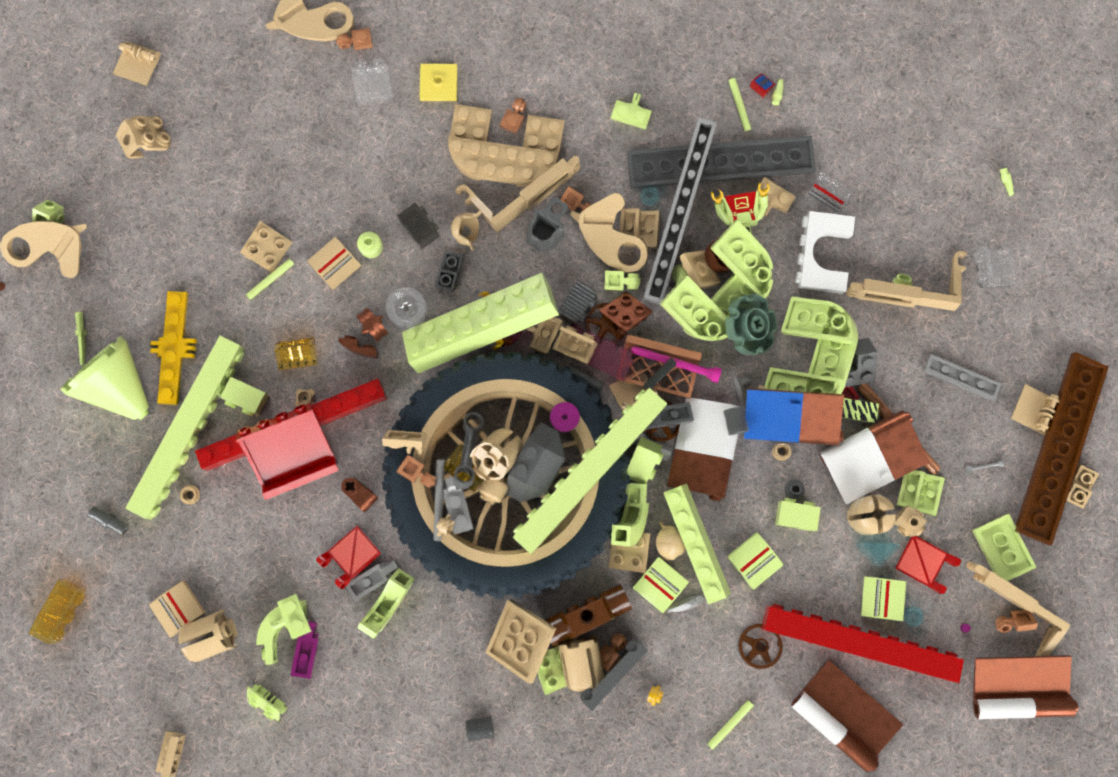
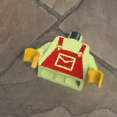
(744, 207)

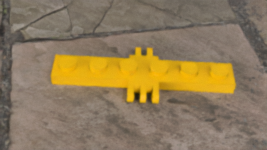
(173, 348)

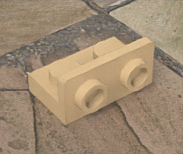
(170, 753)

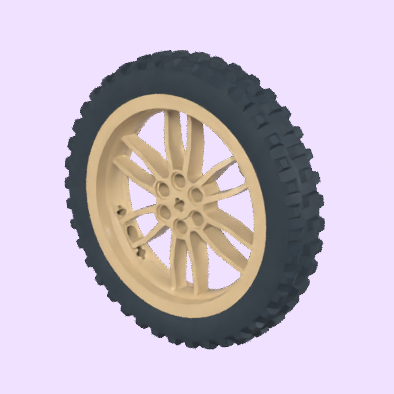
(437, 412)

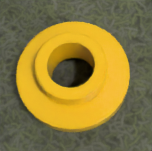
(655, 695)

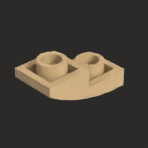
(1081, 486)

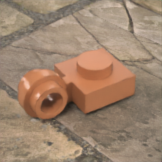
(360, 39)
(513, 120)
(574, 199)
(412, 470)
(1021, 620)
(609, 655)

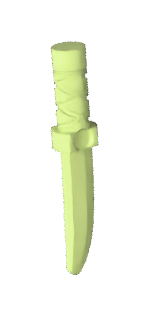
(81, 333)

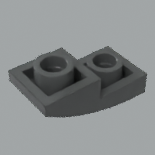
(449, 271)

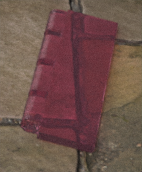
(606, 359)

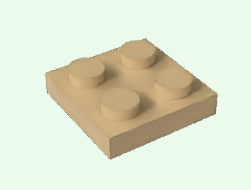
(698, 269)

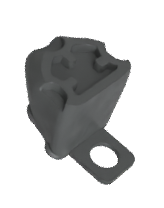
(545, 229)

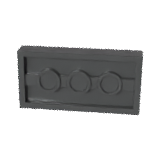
(632, 654)

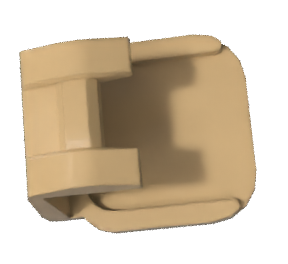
(142, 133)

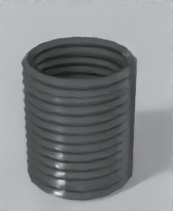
(735, 420)
(479, 729)

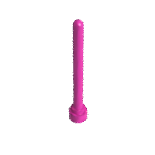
(711, 373)

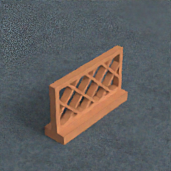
(668, 350)

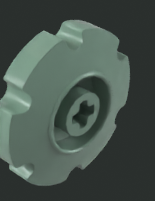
(751, 324)

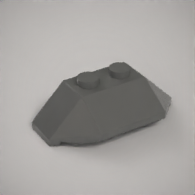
(536, 465)

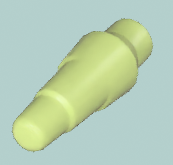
(777, 95)
(1007, 180)

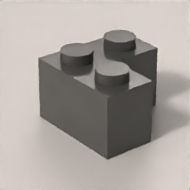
(863, 364)

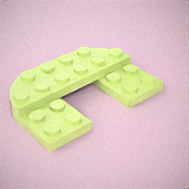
(751, 266)
(834, 349)

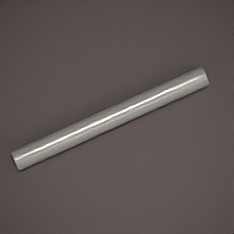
(438, 497)

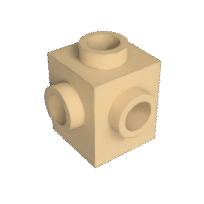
(910, 522)

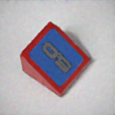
(762, 85)

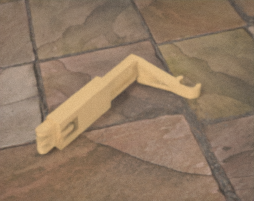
(529, 196)
(911, 295)
(1022, 600)

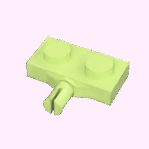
(631, 113)
(292, 617)

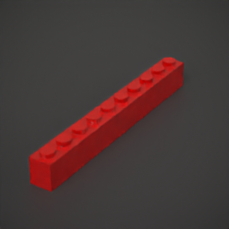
(325, 410)
(863, 644)

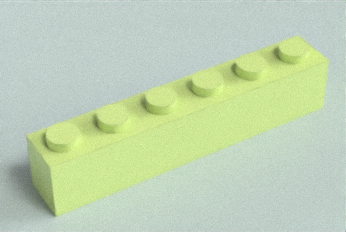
(697, 543)

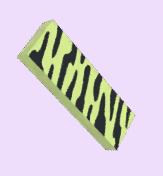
(860, 410)

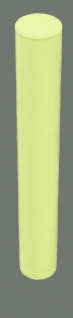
(739, 103)
(269, 279)
(730, 724)

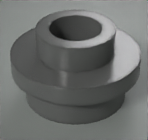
(788, 489)

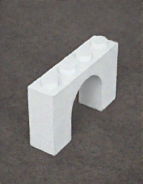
(810, 274)

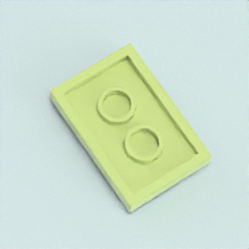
(1004, 548)

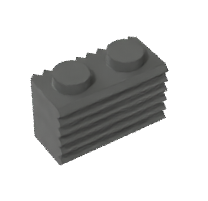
(577, 303)

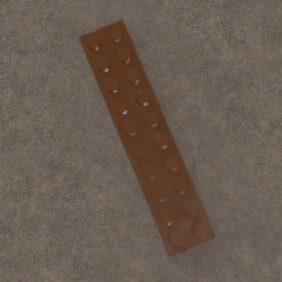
(1061, 449)

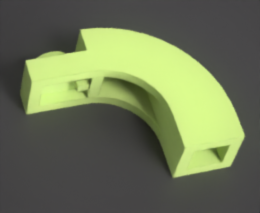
(634, 518)
(387, 603)
(269, 637)

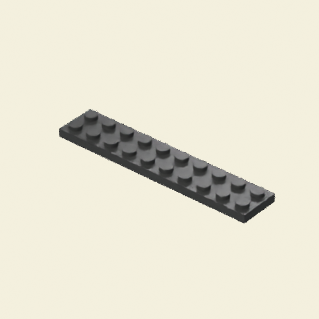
(724, 161)

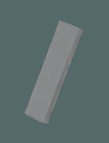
(962, 377)

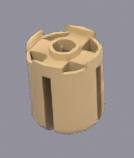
(493, 450)
(877, 506)
(223, 639)
(581, 663)

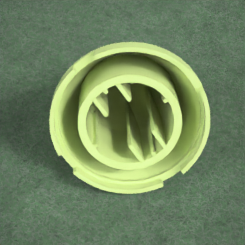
(110, 382)

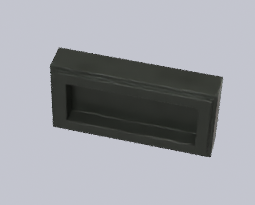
(660, 373)

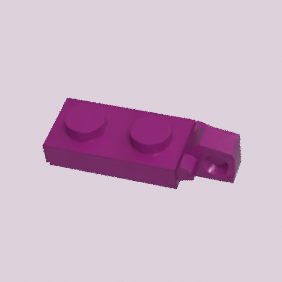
(305, 653)

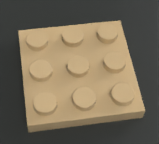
(520, 641)

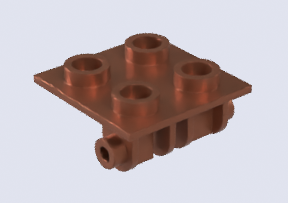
(625, 312)

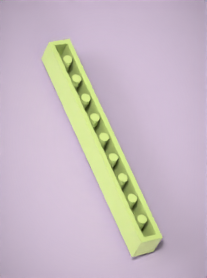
(185, 429)
(589, 471)

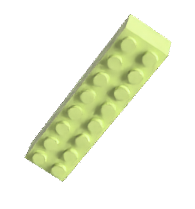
(479, 323)

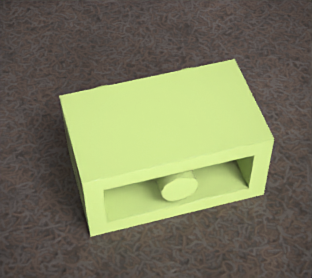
(244, 396)
(643, 461)
(797, 515)

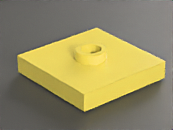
(438, 82)

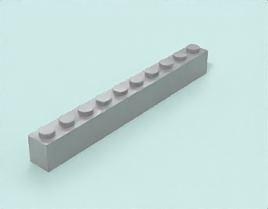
(679, 211)

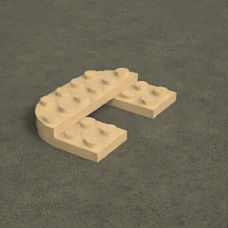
(498, 161)

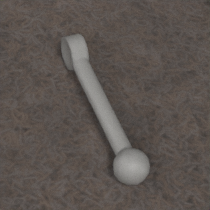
(968, 469)

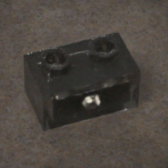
(418, 225)

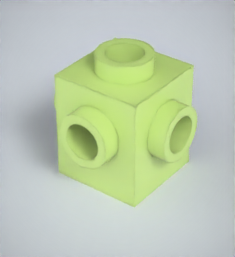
(48, 211)

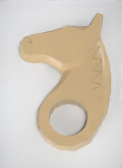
(310, 24)
(597, 228)
(44, 237)

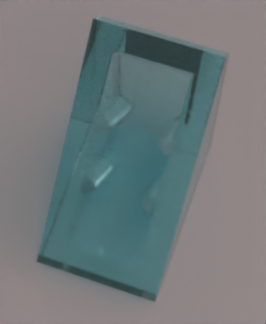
(877, 552)

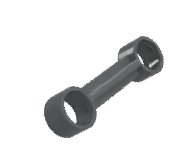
(469, 445)

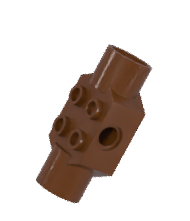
(604, 609)

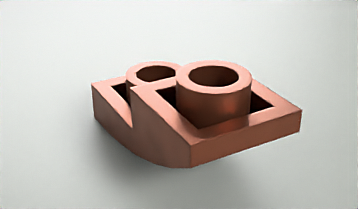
(353, 345)

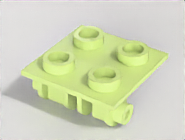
(551, 671)
(256, 699)

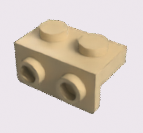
(575, 345)

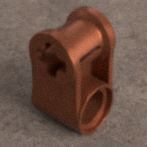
(361, 496)

